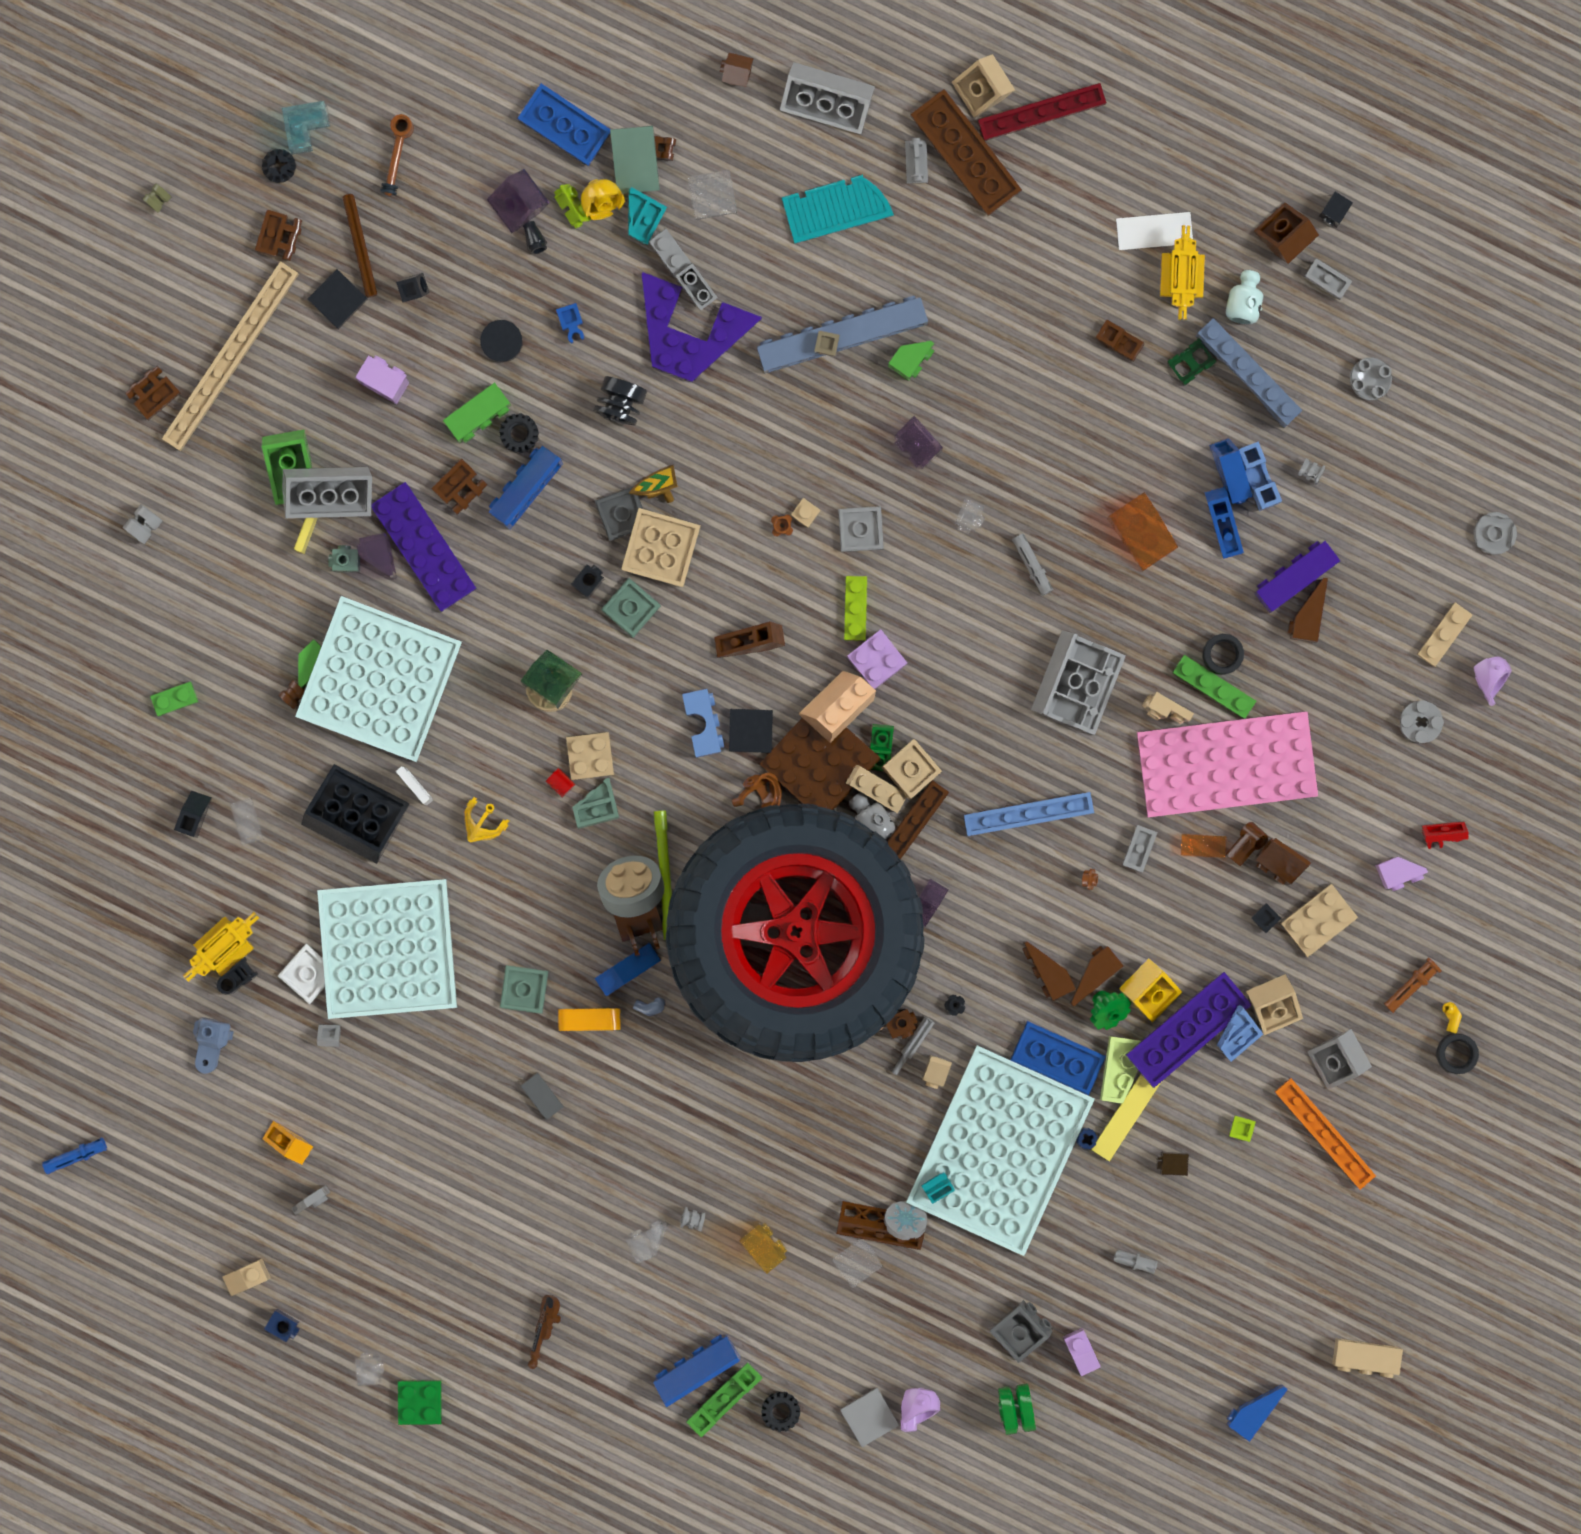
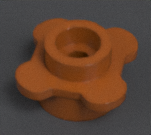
(786, 520)
(1090, 879)

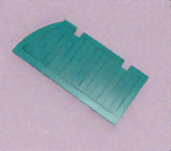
(835, 208)

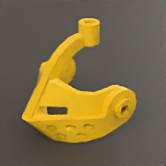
(474, 832)

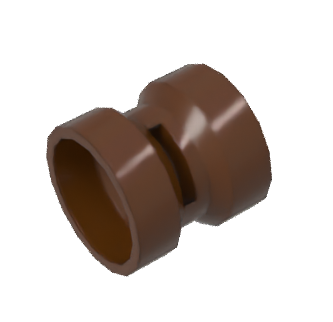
(292, 694)

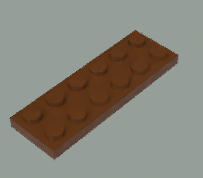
(966, 152)

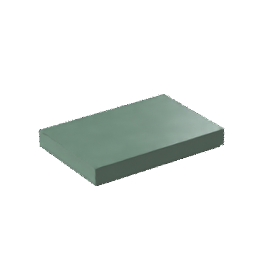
(635, 159)

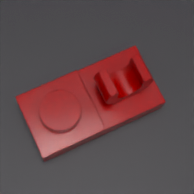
(1444, 832)

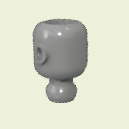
(872, 816)

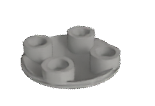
(1371, 378)

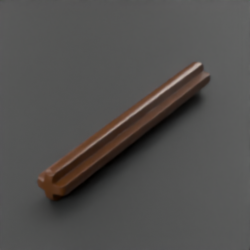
(359, 245)

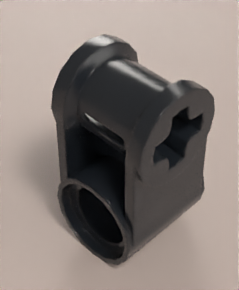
(237, 977)

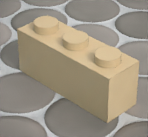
(1367, 1357)

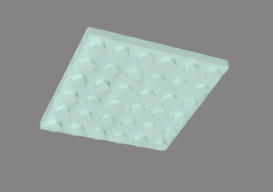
(378, 679)
(387, 949)

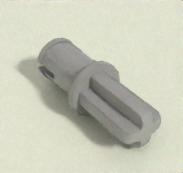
(1135, 1261)

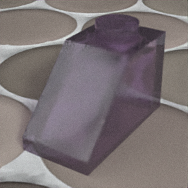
(931, 899)

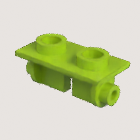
(568, 196)

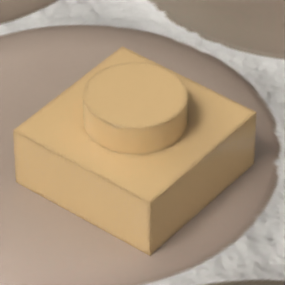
(805, 513)

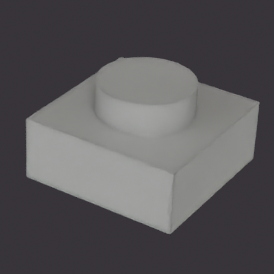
(328, 1035)

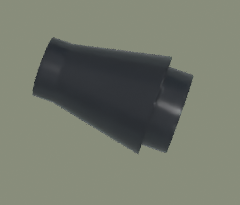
(534, 239)

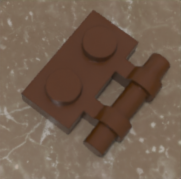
(272, 232)
(157, 397)
(454, 481)

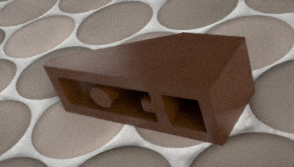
(1308, 619)
(750, 640)
(1098, 970)

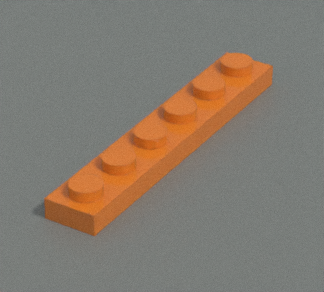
(1325, 1133)

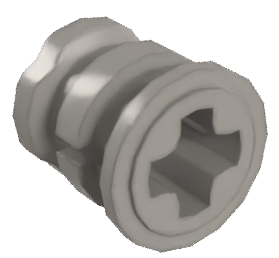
(1311, 471)
(692, 1219)

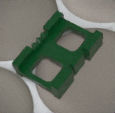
(1187, 356)

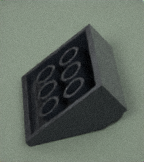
(354, 813)

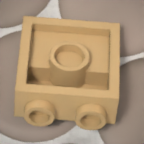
(1160, 707)

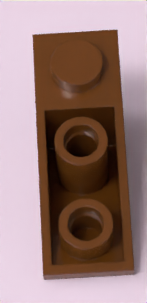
(1054, 977)

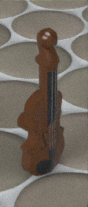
(548, 1315)

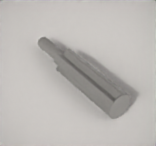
(914, 1043)

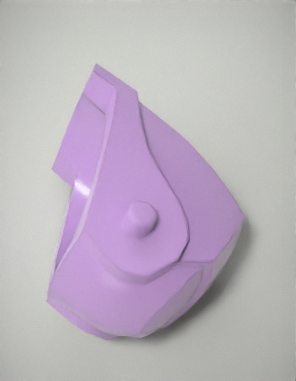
(1491, 676)
(917, 1407)

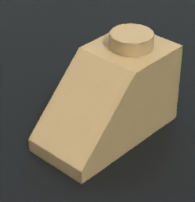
(936, 1071)
(246, 1277)

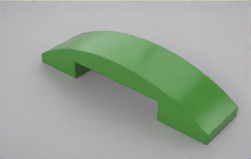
(724, 1399)

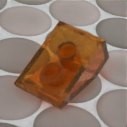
(1142, 531)

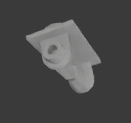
(916, 161)

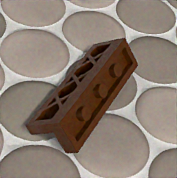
(863, 1228)

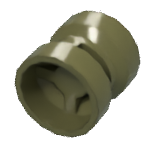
(153, 201)

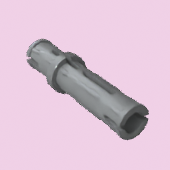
(1032, 564)

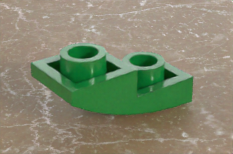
(881, 744)

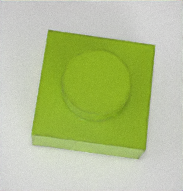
(1242, 1128)

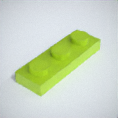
(855, 608)

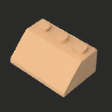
(838, 704)

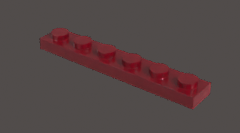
(1042, 112)

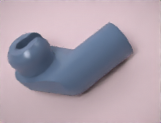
(650, 1009)

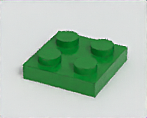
(419, 1402)

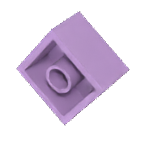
(382, 379)
(877, 659)

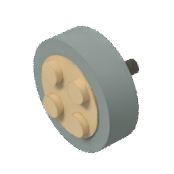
(631, 886)

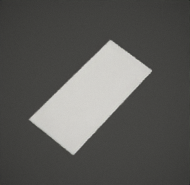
(1151, 230)

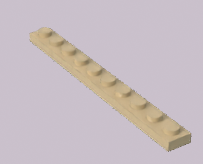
(230, 356)

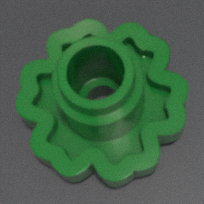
(1109, 1009)

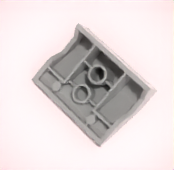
(1078, 682)

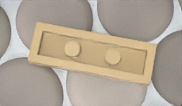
(1444, 634)
(876, 788)

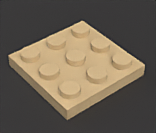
(660, 547)

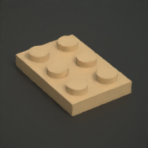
(1319, 920)

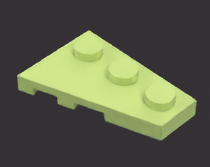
(1118, 1070)

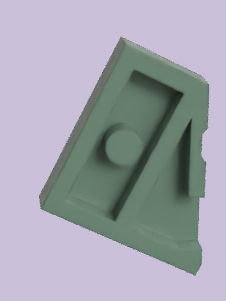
(596, 807)

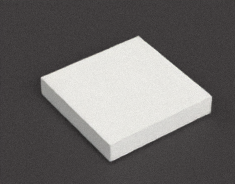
(414, 785)
(305, 974)

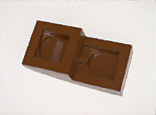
(1120, 340)

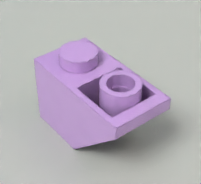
(1397, 871)

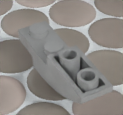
(682, 269)

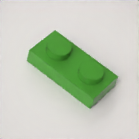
(174, 699)

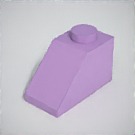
(1081, 1351)

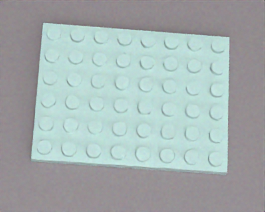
(1002, 1149)

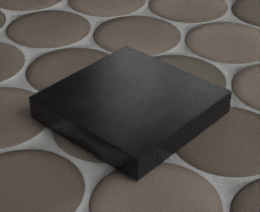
(337, 299)
(750, 730)

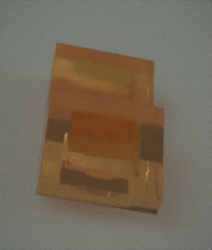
(1203, 846)

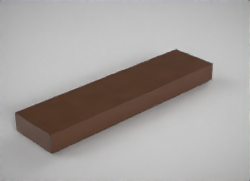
(917, 818)

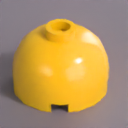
(601, 198)

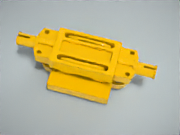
(1182, 273)
(222, 946)

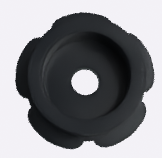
(954, 1011)

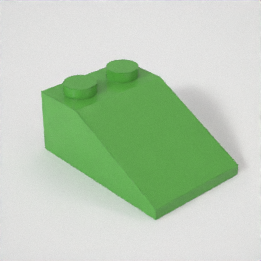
(284, 452)

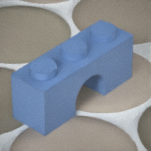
(1261, 485)
(700, 704)

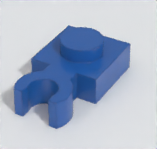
(570, 319)

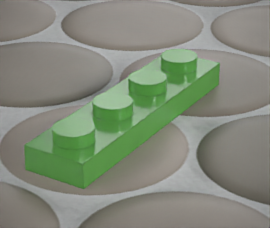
(1214, 687)

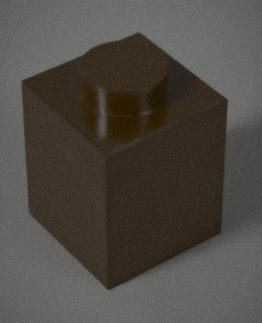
(1173, 1163)

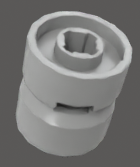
(135, 527)

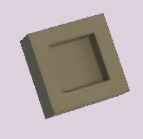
(826, 343)

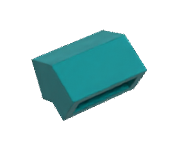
(938, 1187)

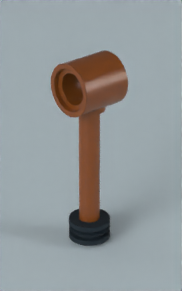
(389, 187)

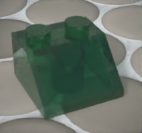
(551, 678)

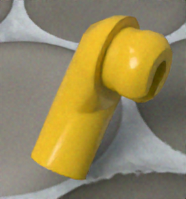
(1453, 1015)

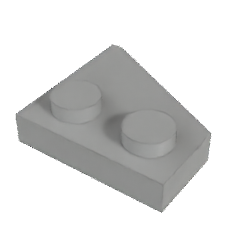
(316, 1199)

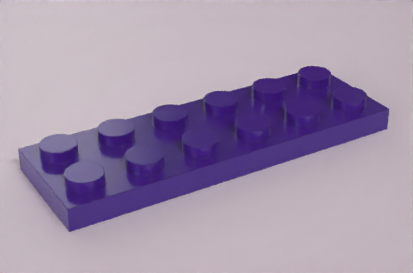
(423, 547)
(1187, 1030)

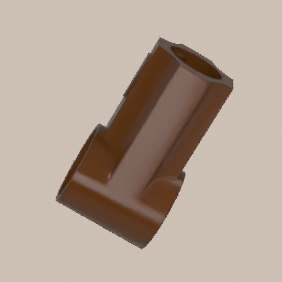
(1251, 839)

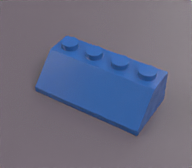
(526, 487)
(696, 1370)

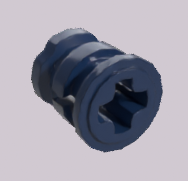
(1088, 1131)

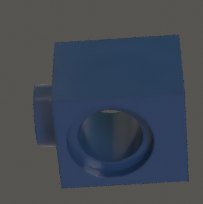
(272, 1325)

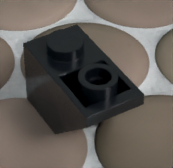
(193, 814)

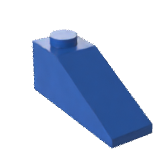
(1224, 522)
(627, 969)
(1252, 1414)

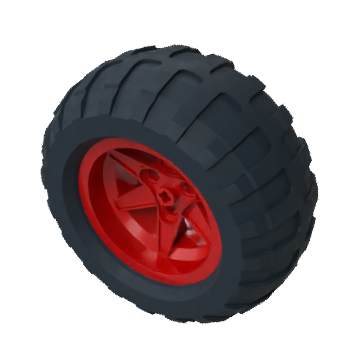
(882, 932)

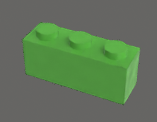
(477, 413)

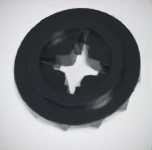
(287, 170)

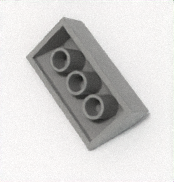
(827, 98)
(327, 492)

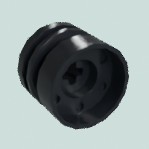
(620, 401)

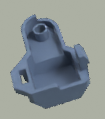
(211, 1038)

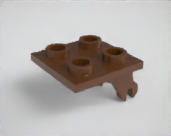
(635, 926)

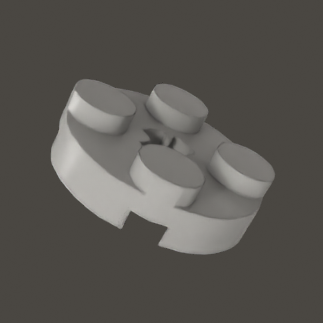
(1421, 734)

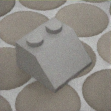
(1339, 1059)

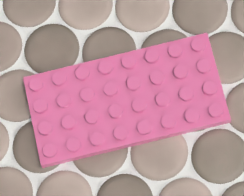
(1227, 764)

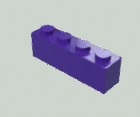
(1297, 576)

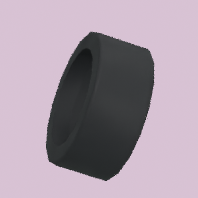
(1223, 638)
(1474, 1053)

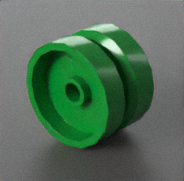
(1016, 1409)

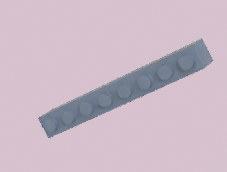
(852, 331)

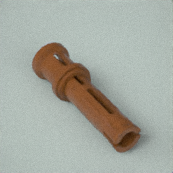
(1392, 1003)

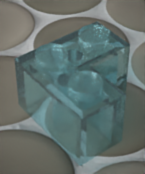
(300, 121)

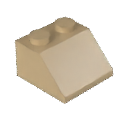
(983, 85)
(1274, 1004)

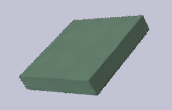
(631, 607)
(524, 989)

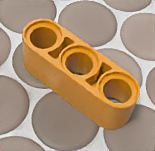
(589, 1019)

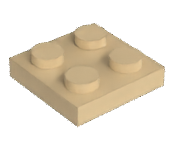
(590, 756)
(911, 769)

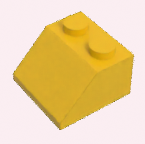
(1150, 990)

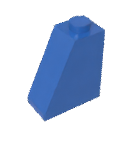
(1231, 470)

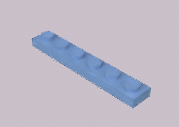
(1028, 814)

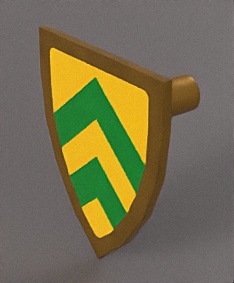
(657, 484)

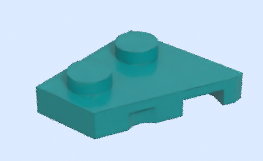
(643, 215)

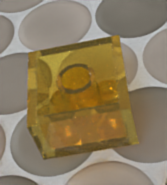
(763, 1246)

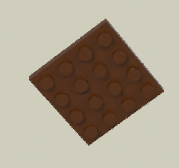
(815, 767)

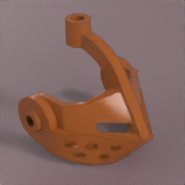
(758, 783)

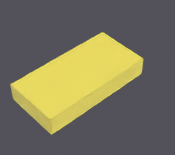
(305, 534)

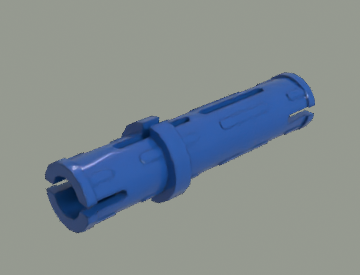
(83, 1152)

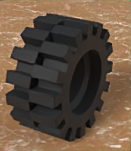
(509, 424)
(790, 1402)

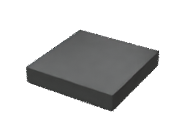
(618, 513)

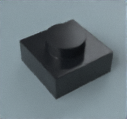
(1265, 918)

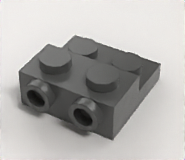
(1022, 1330)

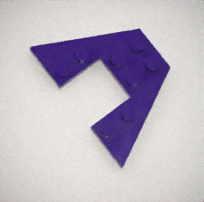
(682, 353)

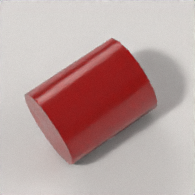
(560, 782)

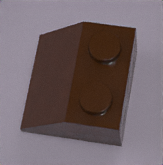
(1286, 232)

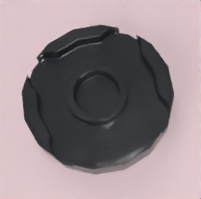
(501, 341)

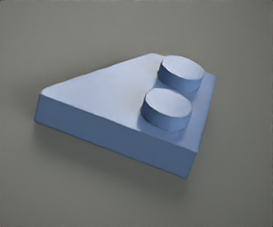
(1239, 1034)

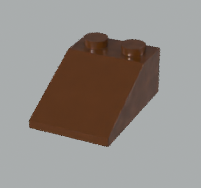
(1281, 861)

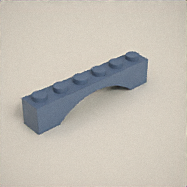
(1257, 380)

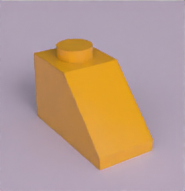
(287, 1143)

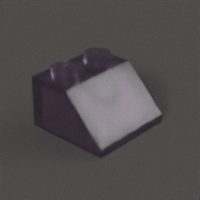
(517, 200)
(917, 443)
(378, 553)

